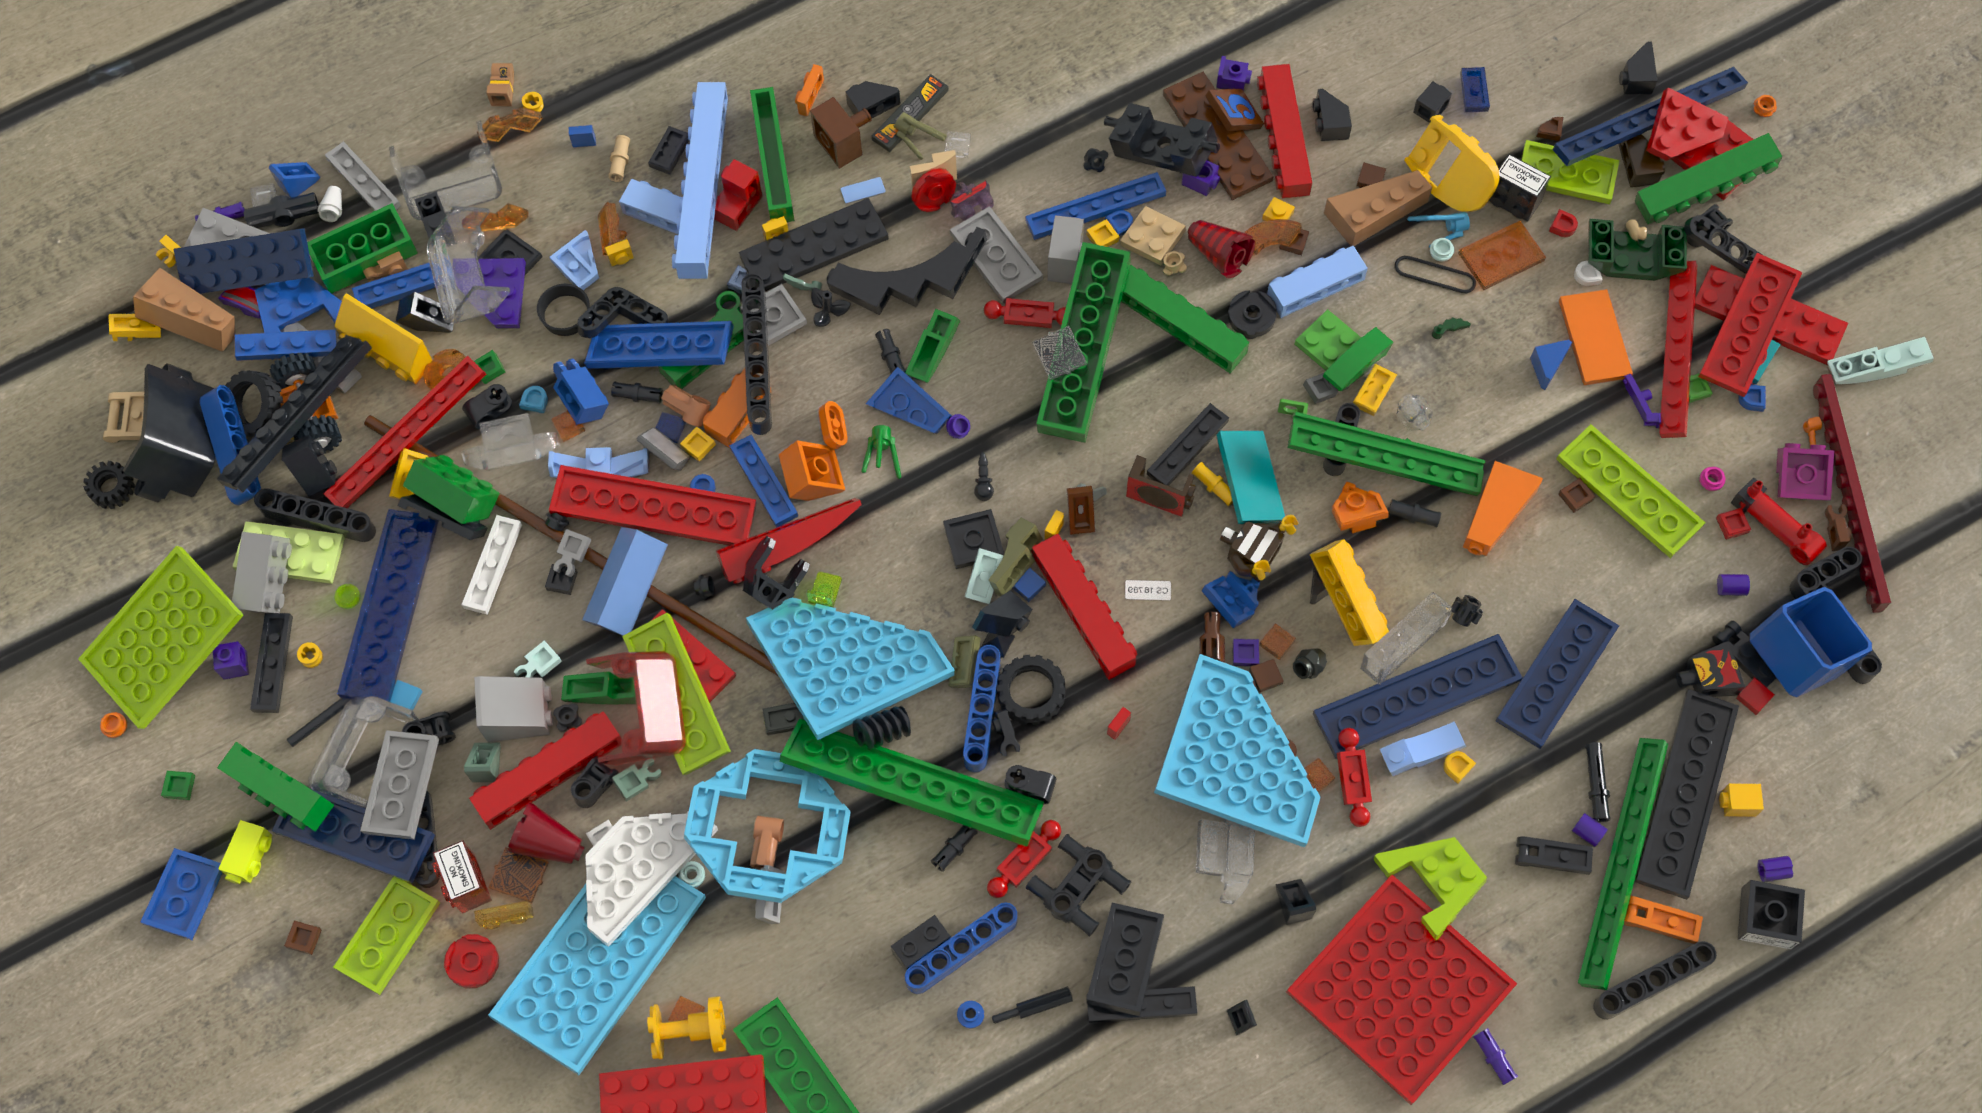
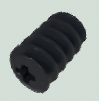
(881, 726)

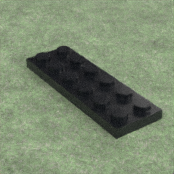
(815, 244)

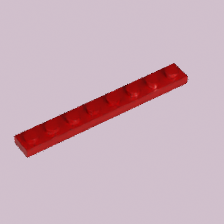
(1678, 353)
(405, 433)

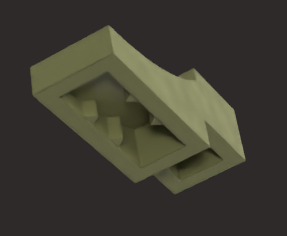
(1017, 557)

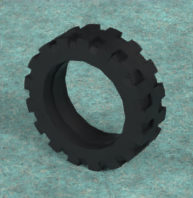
(269, 393)
(1028, 664)

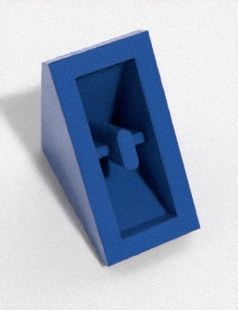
(294, 177)
(1547, 360)

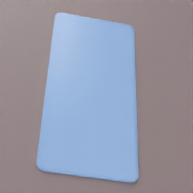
(863, 190)

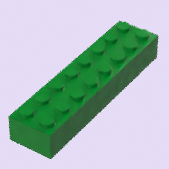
(1092, 318)

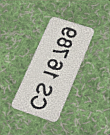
(1148, 590)

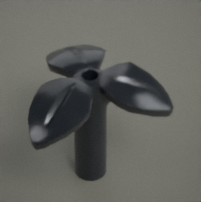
(823, 300)

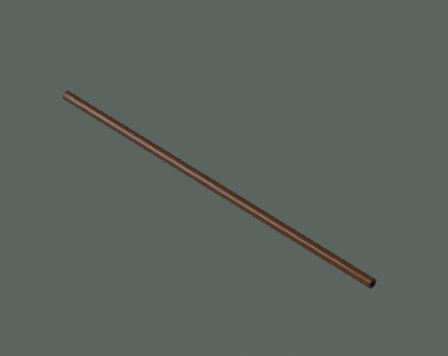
(600, 561)

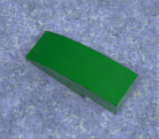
(932, 345)
(1358, 359)
(598, 689)

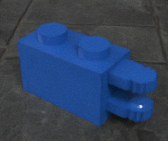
(579, 392)

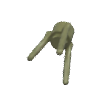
(907, 125)

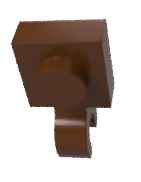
(1838, 530)

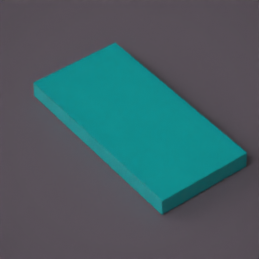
(1250, 476)

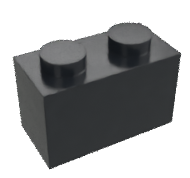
(309, 465)

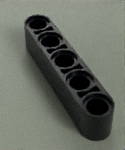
(307, 507)
(1666, 974)

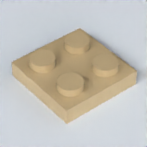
(1152, 235)

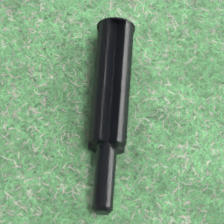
(1036, 1005)

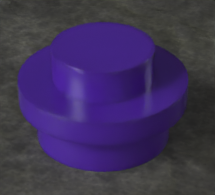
(958, 426)

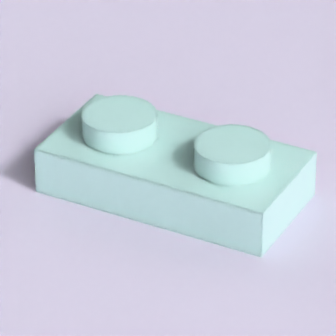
(984, 566)

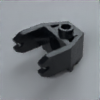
(763, 587)

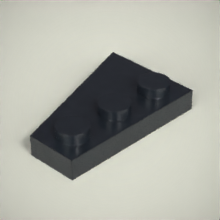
(467, 530)

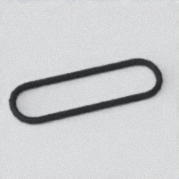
(1433, 282)

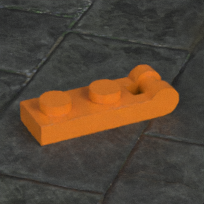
(1664, 920)

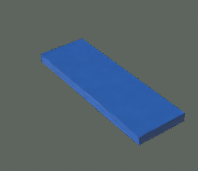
(660, 345)

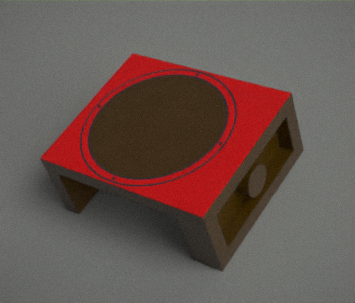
(1156, 493)

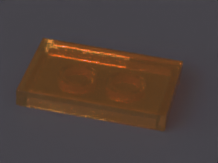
(1502, 255)

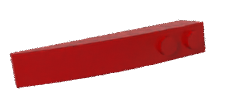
(789, 539)

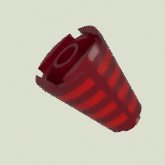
(1222, 246)

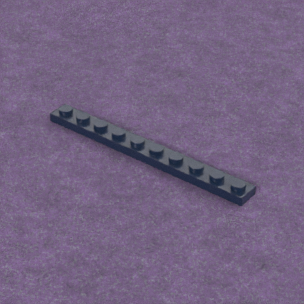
(1643, 118)

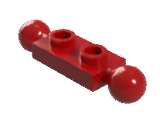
(1025, 312)
(1354, 777)
(1024, 859)

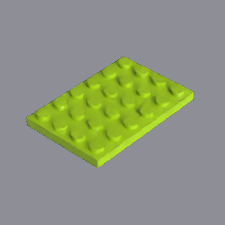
(160, 637)

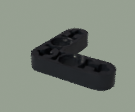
(622, 305)

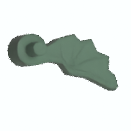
(800, 284)

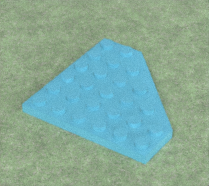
(845, 663)
(1236, 758)

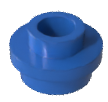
(973, 1022)

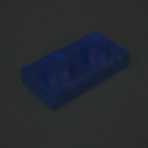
(1474, 89)

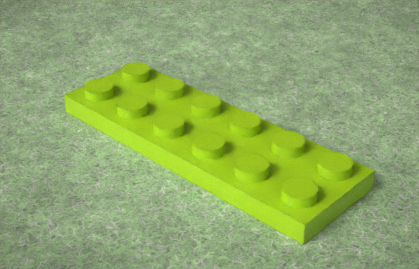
(1630, 491)
(702, 731)

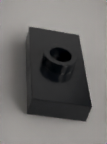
(669, 150)

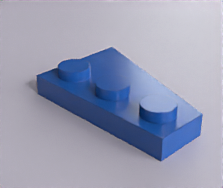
(909, 402)

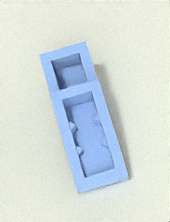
(1422, 748)

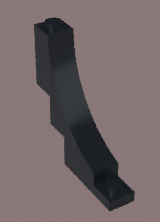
(941, 273)

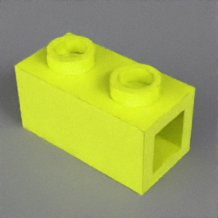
(245, 852)

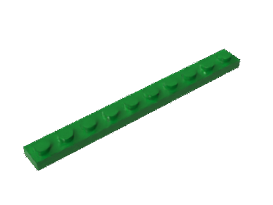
(1623, 864)

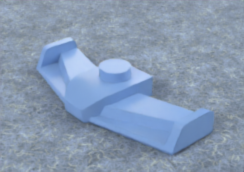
(601, 460)

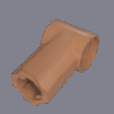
(691, 407)
(767, 835)

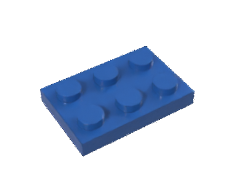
(182, 894)

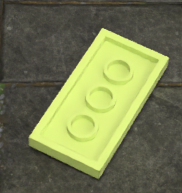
(313, 552)

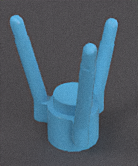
(1454, 222)

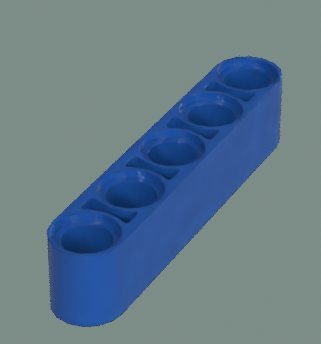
(226, 435)
(977, 719)
(954, 959)

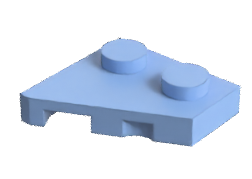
(577, 261)

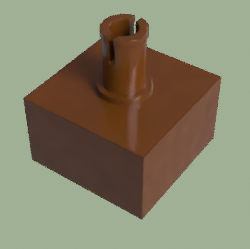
(838, 132)

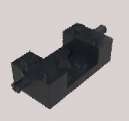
(1140, 136)

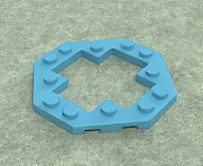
(719, 854)

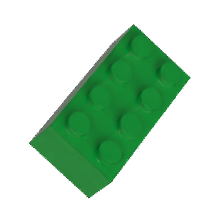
(359, 245)

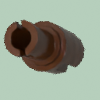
(1212, 642)

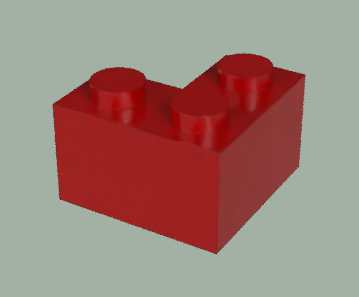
(739, 194)

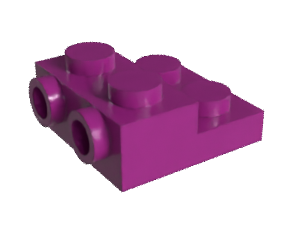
(1805, 472)

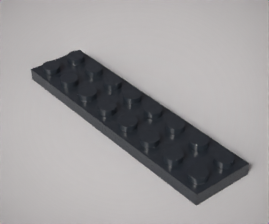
(1687, 794)

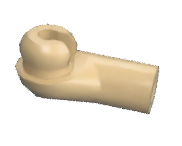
(1635, 231)

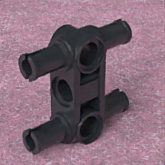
(1078, 884)

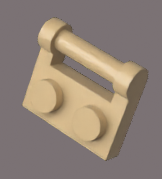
(132, 416)

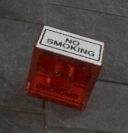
(461, 877)

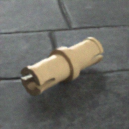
(619, 158)

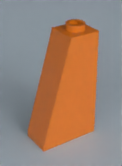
(1500, 504)

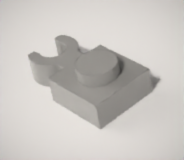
(572, 547)

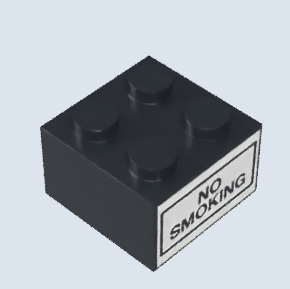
(1519, 188)
(1771, 914)

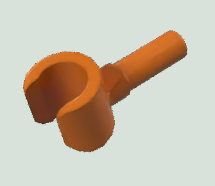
(1810, 426)

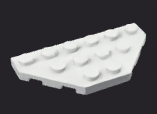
(632, 868)

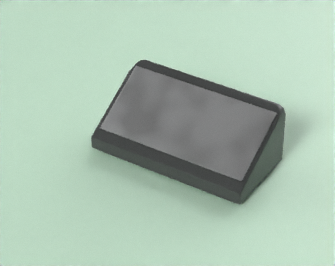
(664, 448)

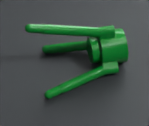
(880, 440)

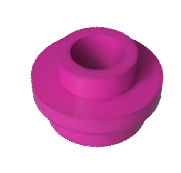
(1715, 473)

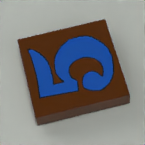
(1234, 109)

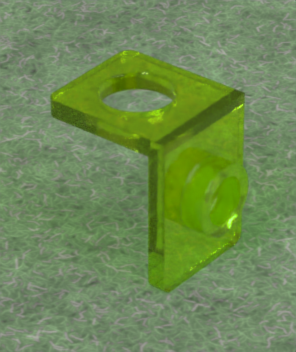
(824, 589)

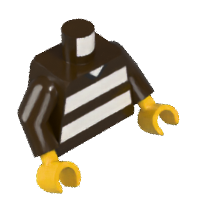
(1257, 546)

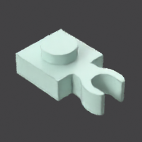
(540, 660)

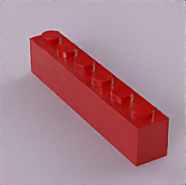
(1285, 131)
(1084, 607)
(545, 770)

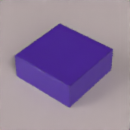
(1245, 652)

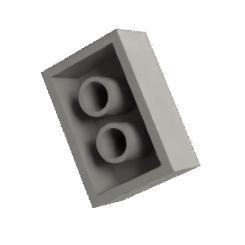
(261, 572)

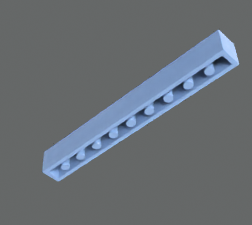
(701, 181)

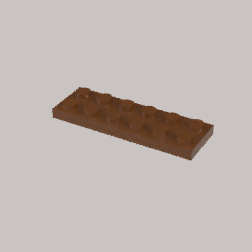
(1238, 161)

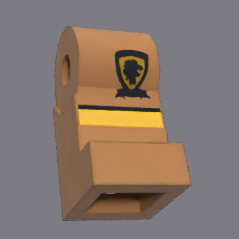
(501, 84)

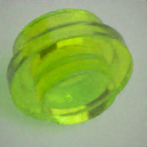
(347, 596)

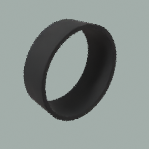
(553, 293)

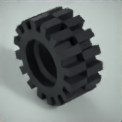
(112, 497)

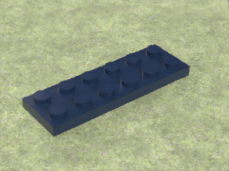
(245, 261)
(1557, 673)
(342, 837)

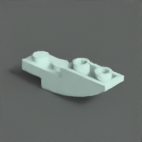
(1880, 364)

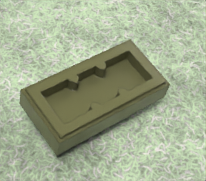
(964, 661)

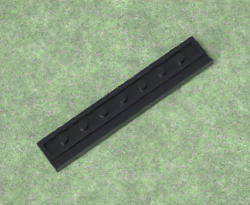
(293, 413)

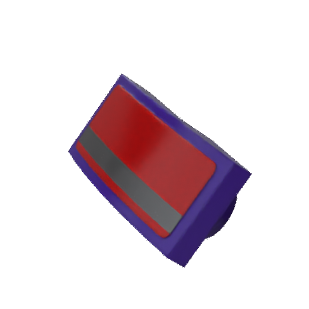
(242, 298)

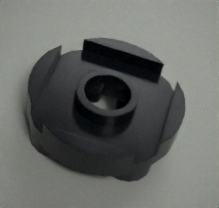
(1247, 325)

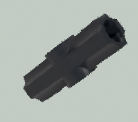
(282, 210)

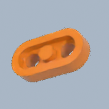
(833, 425)

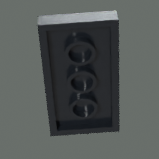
(1125, 959)

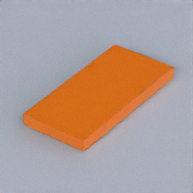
(1595, 337)

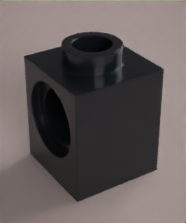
(1432, 101)

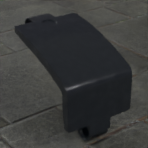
(174, 438)

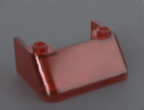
(657, 705)

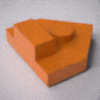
(1358, 508)

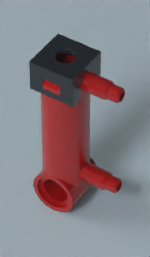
(1802, 542)

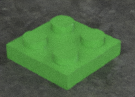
(1326, 339)

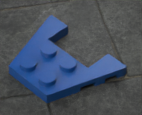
(291, 301)

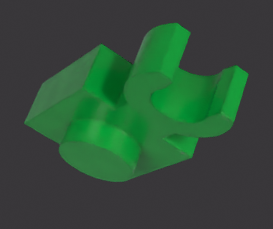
(491, 366)

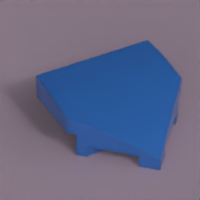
(1233, 597)

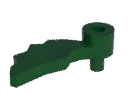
(1449, 325)

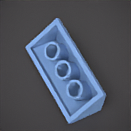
(625, 581)

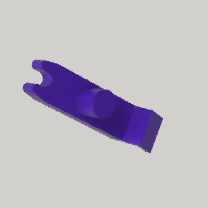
(1639, 399)

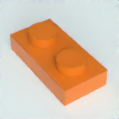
(812, 84)

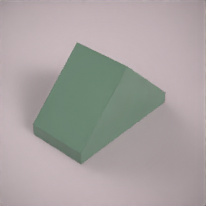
(483, 762)

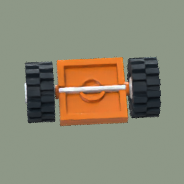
(322, 424)

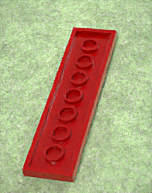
(652, 506)

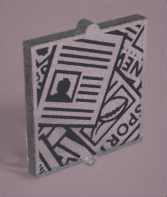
(1059, 353)

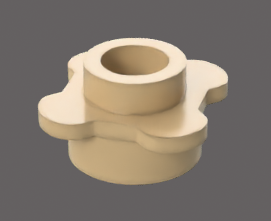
(1174, 258)

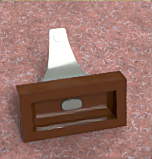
(1081, 508)

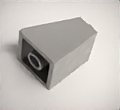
(512, 707)

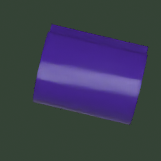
(1733, 584)
(1589, 830)
(1775, 868)

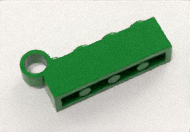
(683, 375)

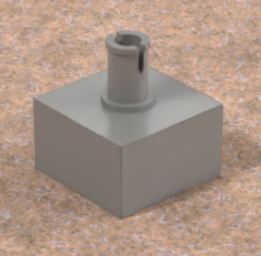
(1064, 248)

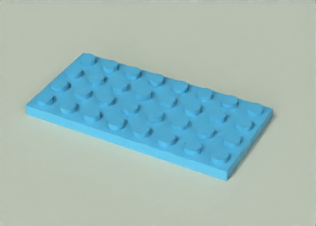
(581, 987)

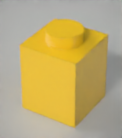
(1741, 800)

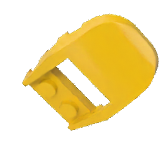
(1471, 176)

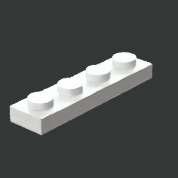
(491, 564)

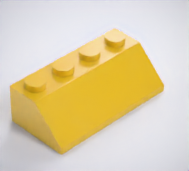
(390, 343)
(1350, 593)

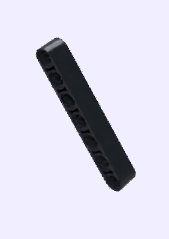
(756, 363)

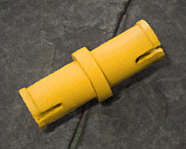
(1213, 482)

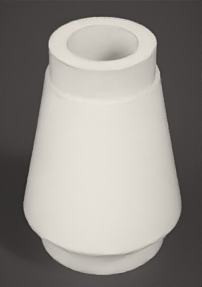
(331, 204)

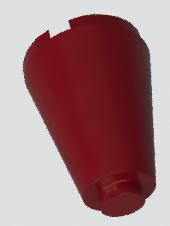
(544, 838)

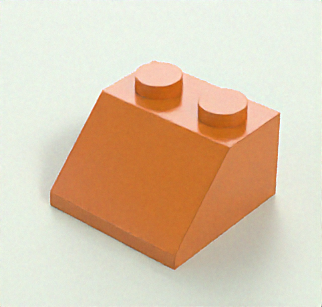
(811, 471)

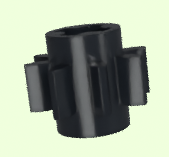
(1466, 610)

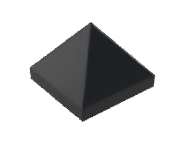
(1001, 642)
(1241, 1017)

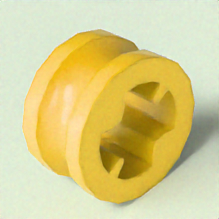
(532, 96)
(315, 661)

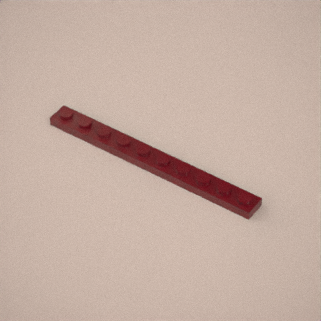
(1853, 498)

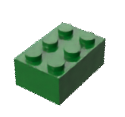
(451, 489)

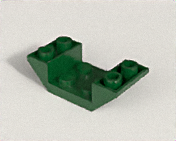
(1649, 259)

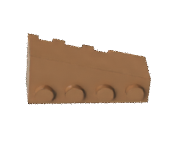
(1376, 206)
(184, 311)

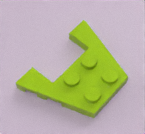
(1445, 871)

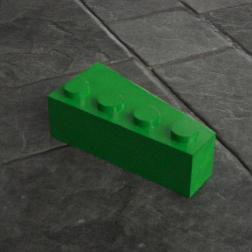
(275, 788)

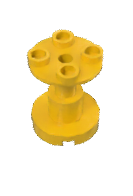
(698, 1027)

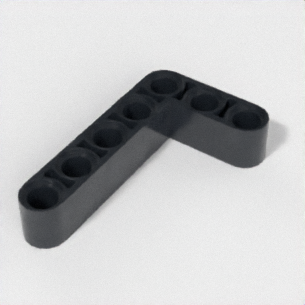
(1837, 570)

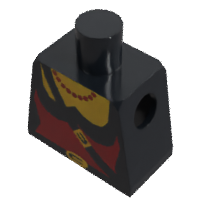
(1713, 672)

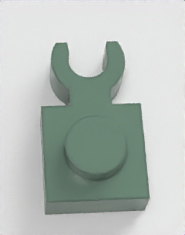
(633, 781)

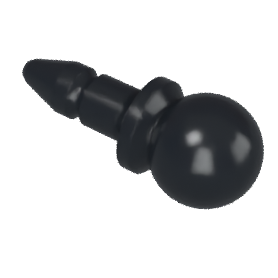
(983, 489)

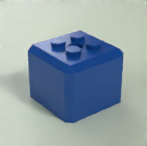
(1810, 642)

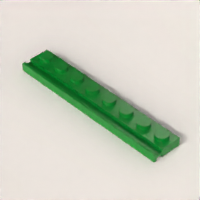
(1386, 454)

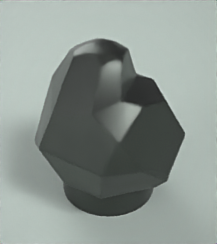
(1309, 663)

